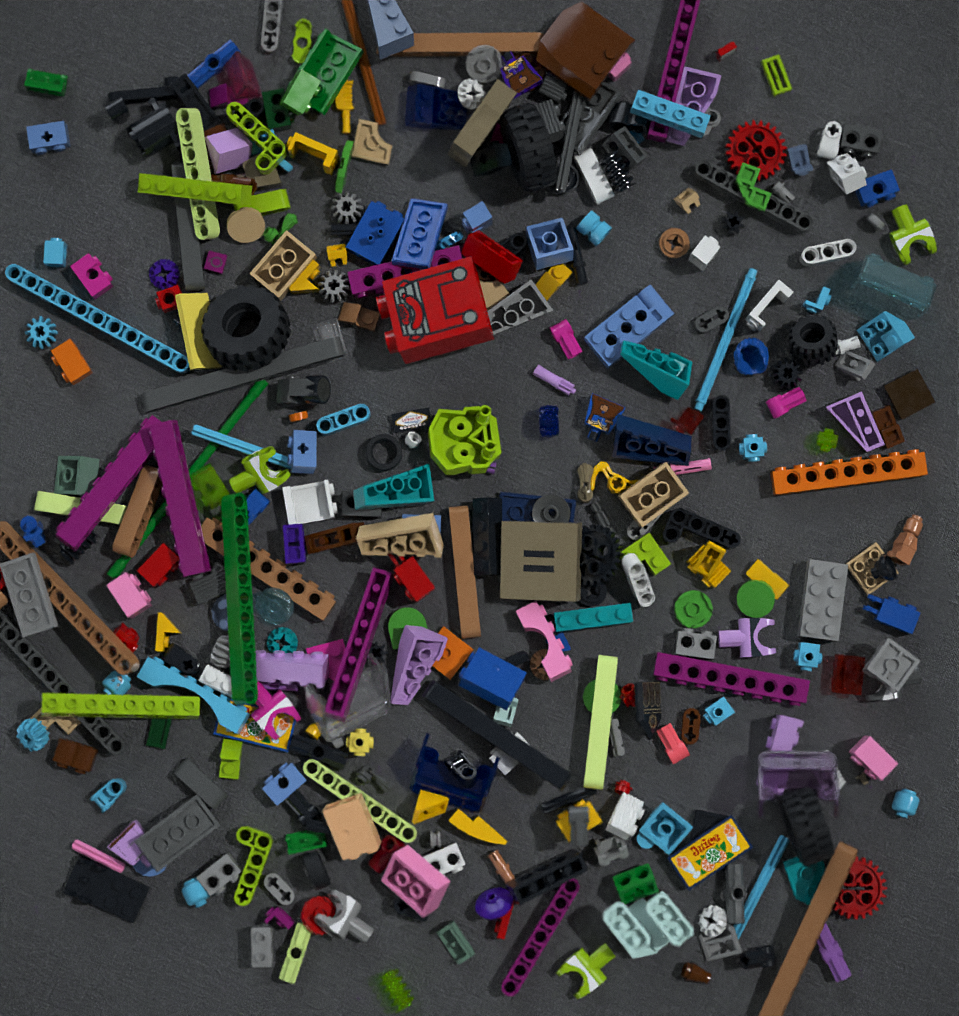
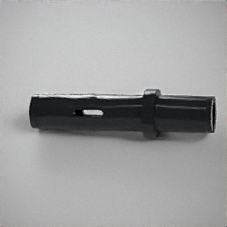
(577, 263)

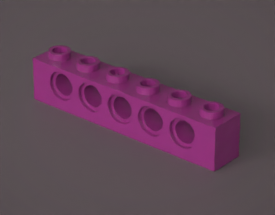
(376, 272)

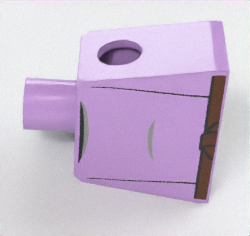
(125, 846)

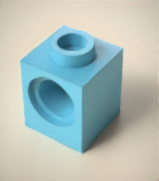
(55, 253)

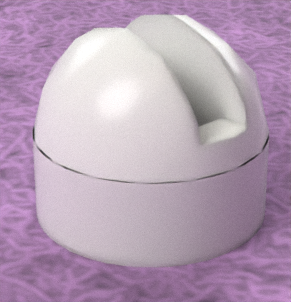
(415, 436)

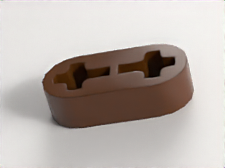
(695, 726)

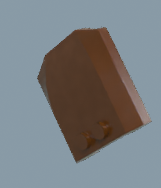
(582, 48)

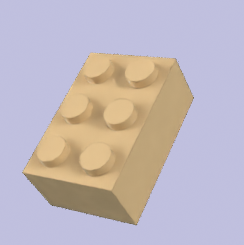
(282, 265)
(653, 494)

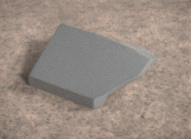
(722, 945)

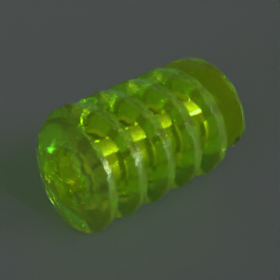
(396, 990)

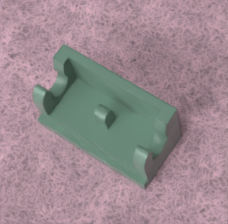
(455, 942)

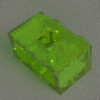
(208, 475)

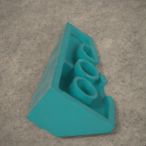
(667, 372)

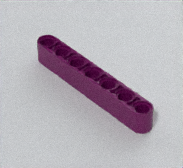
(538, 946)

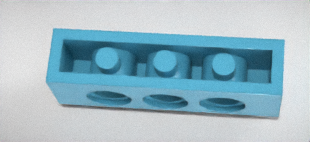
(670, 114)

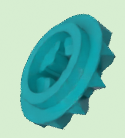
(278, 633)

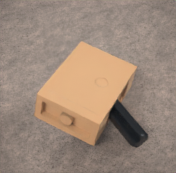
(350, 827)

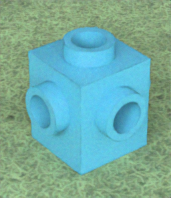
(746, 451)
(800, 656)

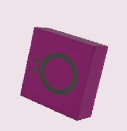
(215, 262)

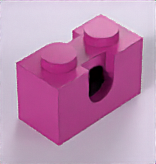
(96, 286)

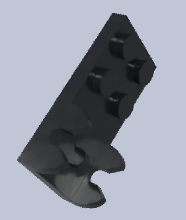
(106, 889)

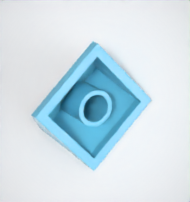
(665, 828)

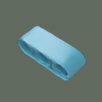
(334, 417)

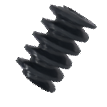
(616, 172)
(69, 554)

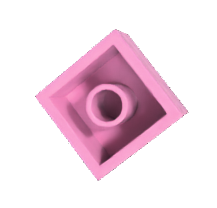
(129, 594)
(872, 758)

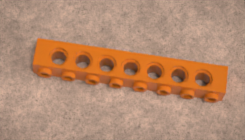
(915, 458)

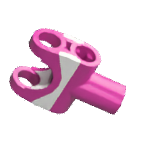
(269, 707)

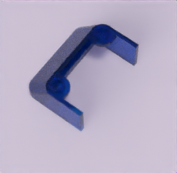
(434, 777)

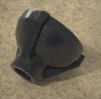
(884, 568)

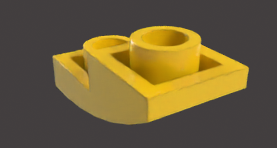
(760, 571)

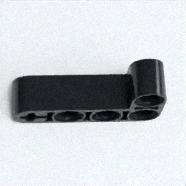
(703, 532)

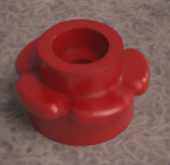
(622, 786)

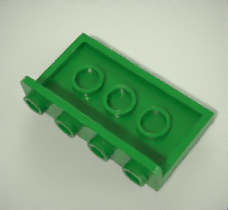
(332, 63)

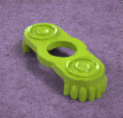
(303, 30)

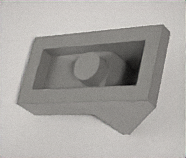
(855, 365)

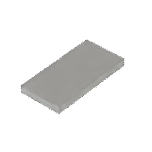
(28, 595)

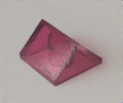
(242, 77)

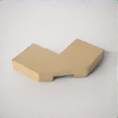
(68, 724)

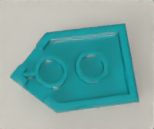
(803, 878)

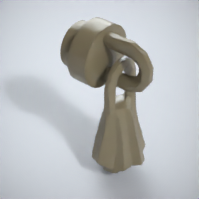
(585, 473)

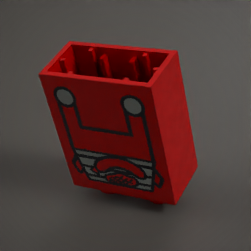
(435, 311)

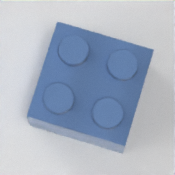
(549, 243)

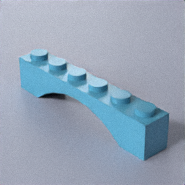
(228, 715)

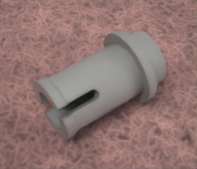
(781, 192)

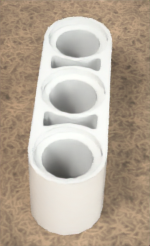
(593, 176)
(836, 249)
(638, 580)

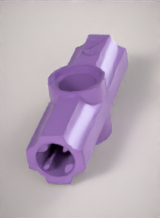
(832, 955)

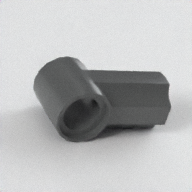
(579, 825)

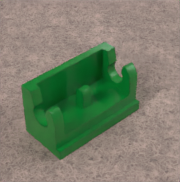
(46, 82)
(305, 841)

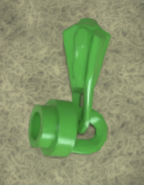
(271, 233)

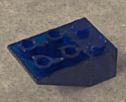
(434, 108)

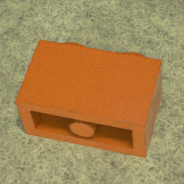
(71, 361)

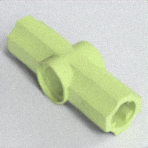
(292, 965)

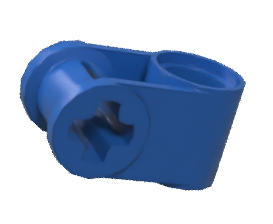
(256, 504)

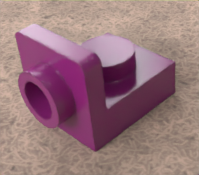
(283, 918)

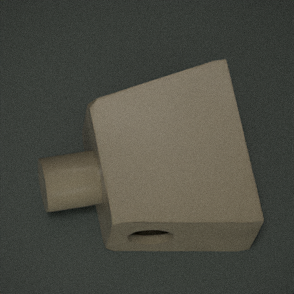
(263, 181)

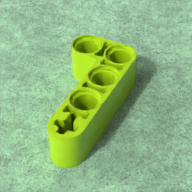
(254, 134)
(250, 867)

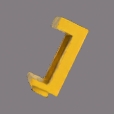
(314, 148)

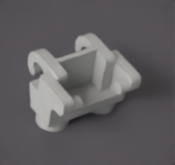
(610, 849)

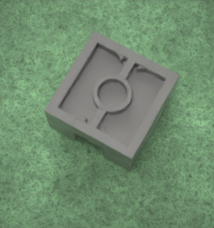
(891, 665)

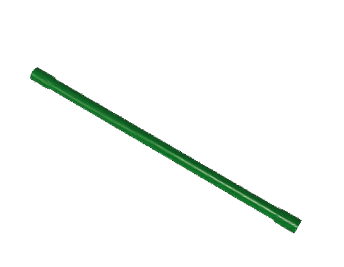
(254, 392)

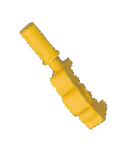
(344, 103)

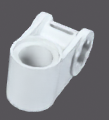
(829, 143)

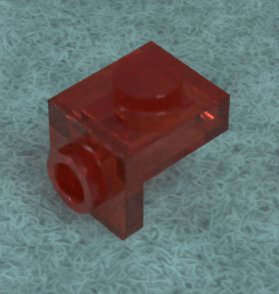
(688, 421)

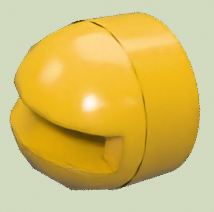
(313, 731)

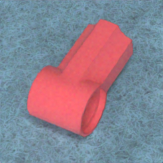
(674, 747)

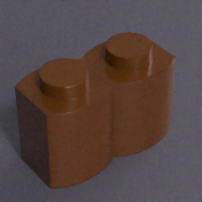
(75, 755)

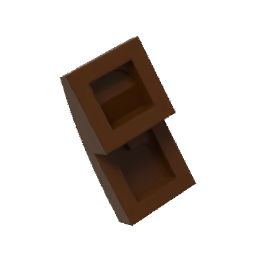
(887, 426)

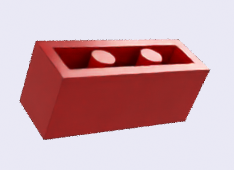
(492, 257)

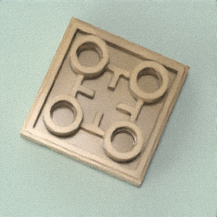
(861, 567)

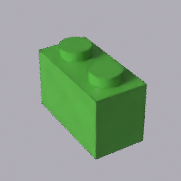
(300, 92)

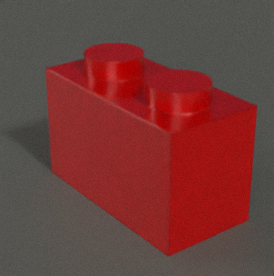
(160, 565)

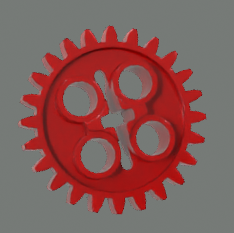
(770, 141)
(854, 905)

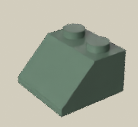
(75, 475)

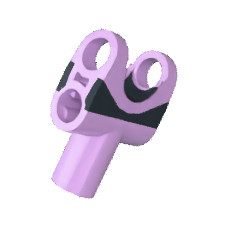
(746, 637)

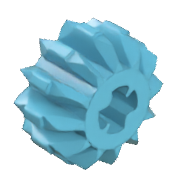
(44, 326)
(32, 734)

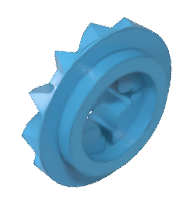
(449, 240)

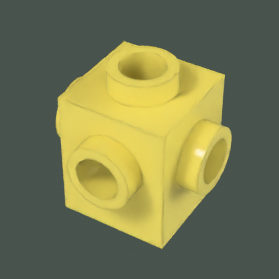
(368, 742)

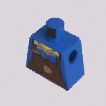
(601, 416)

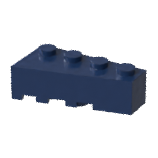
(649, 442)

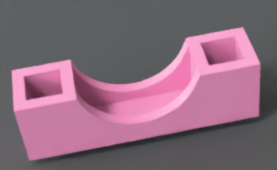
(533, 619)

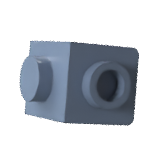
(799, 160)

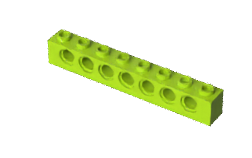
(120, 706)

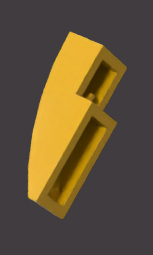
(476, 828)

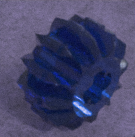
(549, 420)

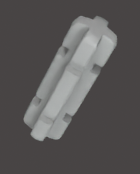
(616, 738)

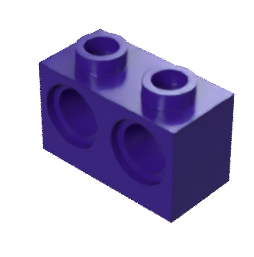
(294, 544)

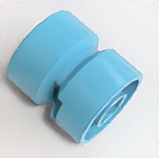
(594, 228)

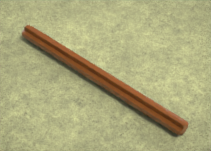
(364, 63)

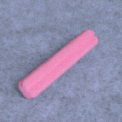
(98, 856)

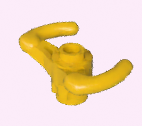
(616, 483)

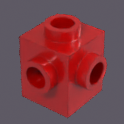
(127, 636)

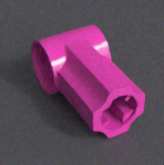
(563, 334)
(783, 403)

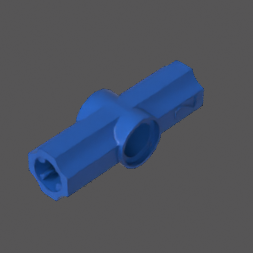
(203, 72)

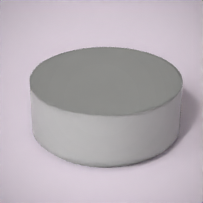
(875, 221)

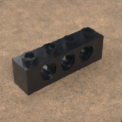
(546, 877)

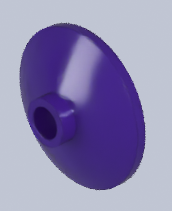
(494, 903)

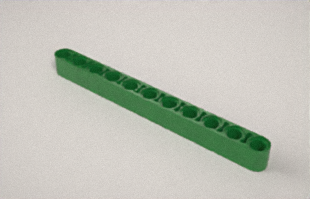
(239, 599)

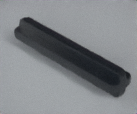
(567, 799)

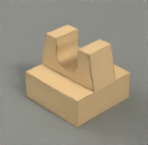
(686, 198)

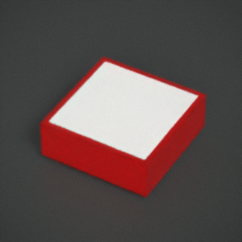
(726, 51)

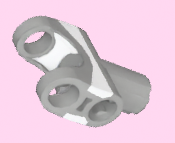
(345, 919)

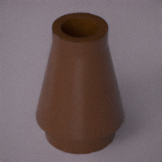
(693, 972)

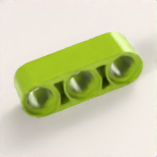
(268, 202)

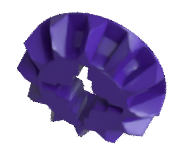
(172, 277)

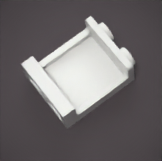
(780, 291)
(310, 502)

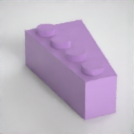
(292, 667)
(783, 737)

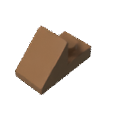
(359, 316)

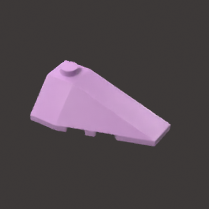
(695, 92)
(415, 657)

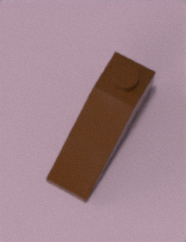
(332, 538)

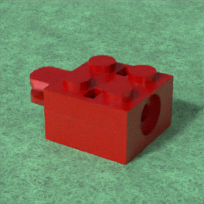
(413, 578)

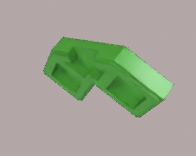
(342, 171)
(752, 195)

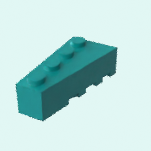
(400, 490)

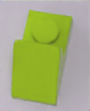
(230, 759)

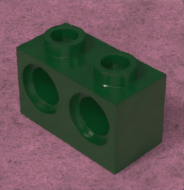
(273, 111)

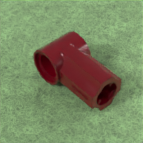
(383, 856)

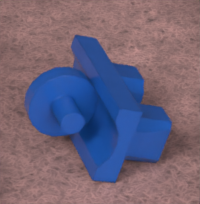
(32, 530)

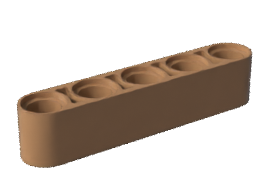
(138, 512)

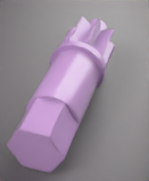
(554, 380)

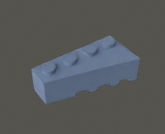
(389, 27)

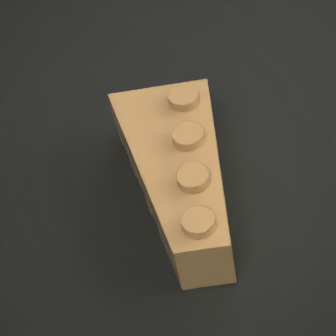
(401, 537)

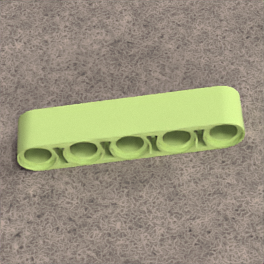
(63, 505)

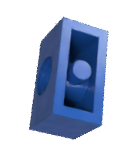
(885, 181)

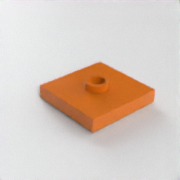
(454, 654)

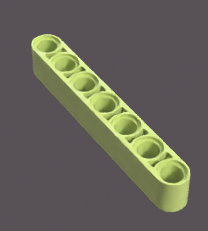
(197, 167)
(600, 722)
(370, 802)

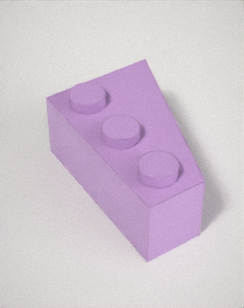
(858, 421)

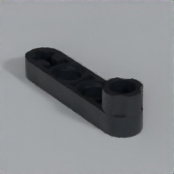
(145, 94)

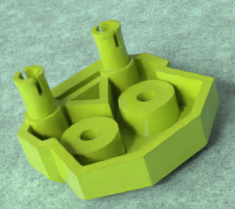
(448, 442)

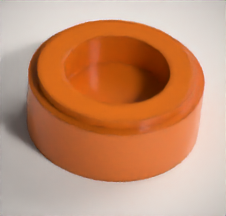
(298, 416)

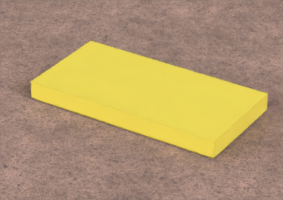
(191, 312)

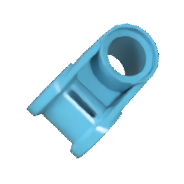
(107, 796)

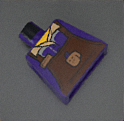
(519, 74)

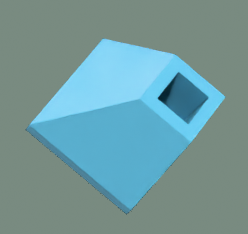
(885, 335)

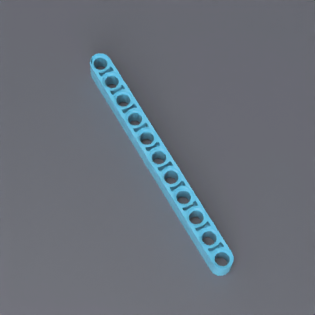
(91, 313)

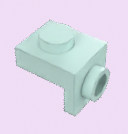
(506, 717)

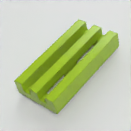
(770, 80)

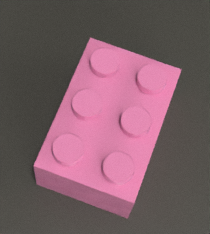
(415, 881)

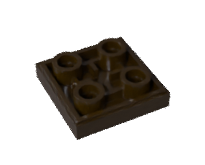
(909, 394)

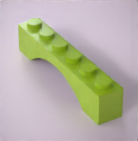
(195, 189)

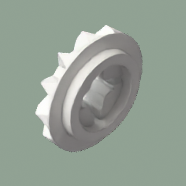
(470, 101)
(718, 915)

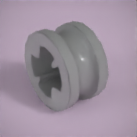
(435, 839)

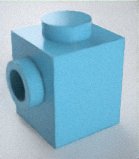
(718, 711)

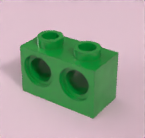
(635, 884)

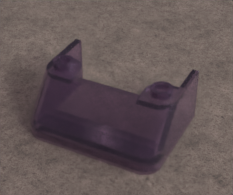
(798, 770)

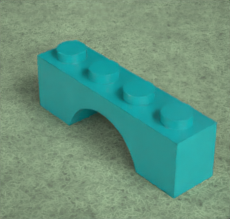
(593, 617)

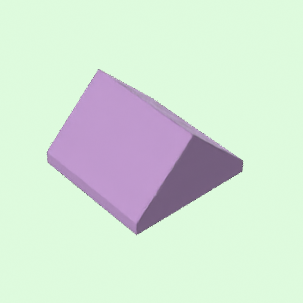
(228, 149)

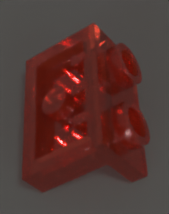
(847, 674)

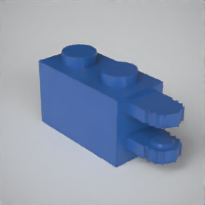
(894, 614)

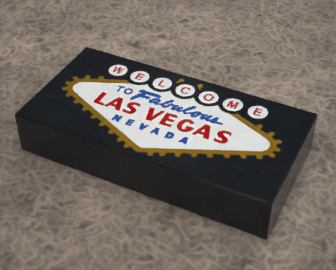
(411, 420)

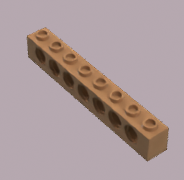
(320, 610)

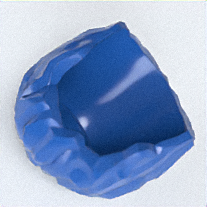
(751, 356)

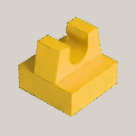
(335, 252)

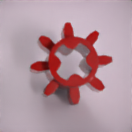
(628, 695)

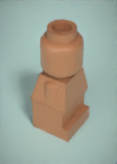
(906, 543)

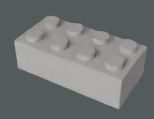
(822, 600)

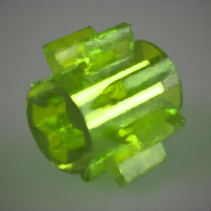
(827, 440)

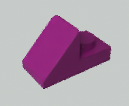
(222, 96)

